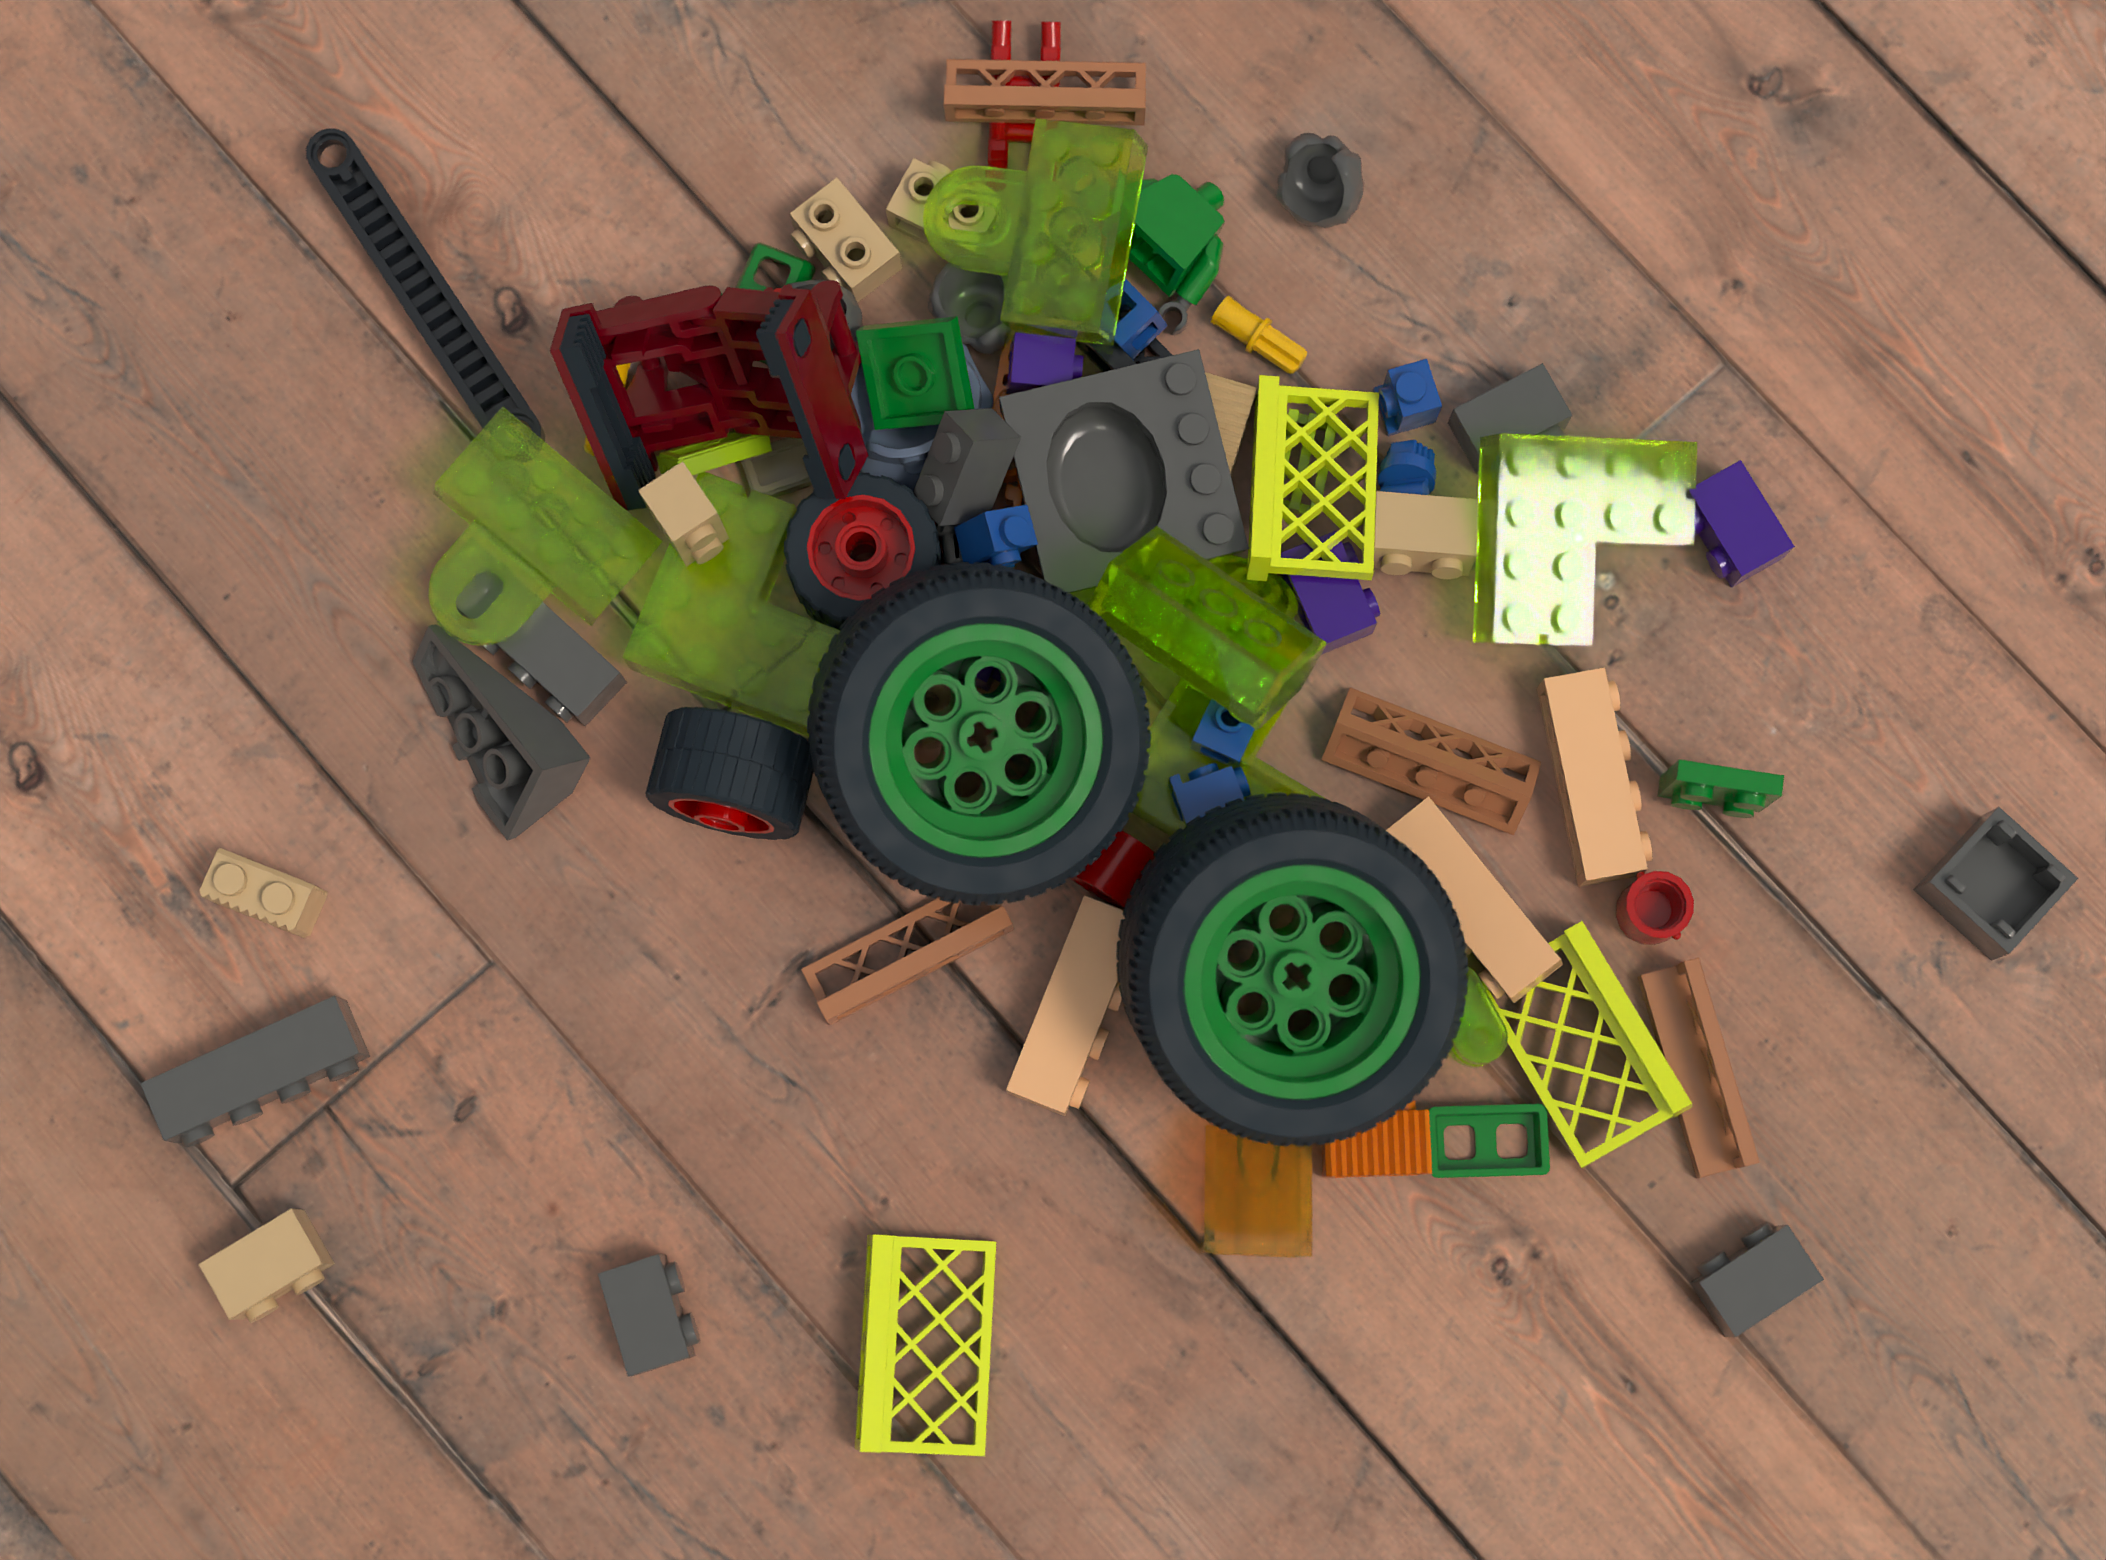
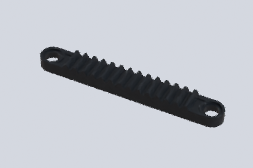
(417, 282)

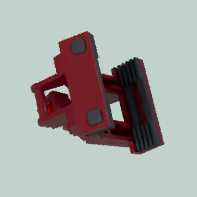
(715, 343)

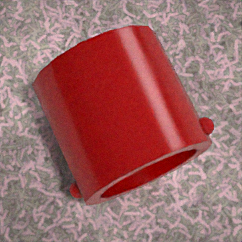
(1116, 870)
(1655, 908)

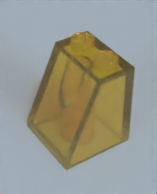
(1255, 1197)

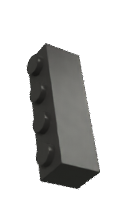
(548, 654)
(256, 1071)

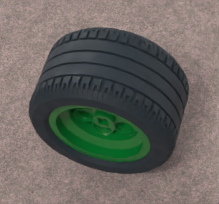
(1081, 751)
(1362, 1049)

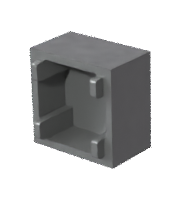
(1995, 884)

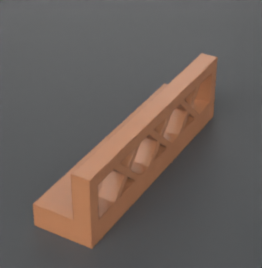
(1026, 103)
(1430, 766)
(906, 968)
(1696, 1052)

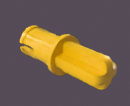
(1259, 335)

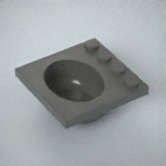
(1116, 459)

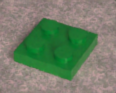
(914, 371)
(1735, 789)

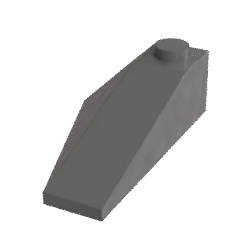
(513, 744)

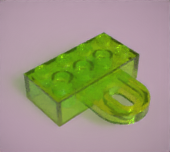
(1057, 228)
(534, 528)
(1210, 624)

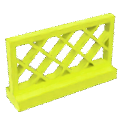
(1269, 488)
(1629, 1034)
(879, 1345)

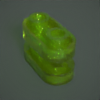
(1482, 1031)

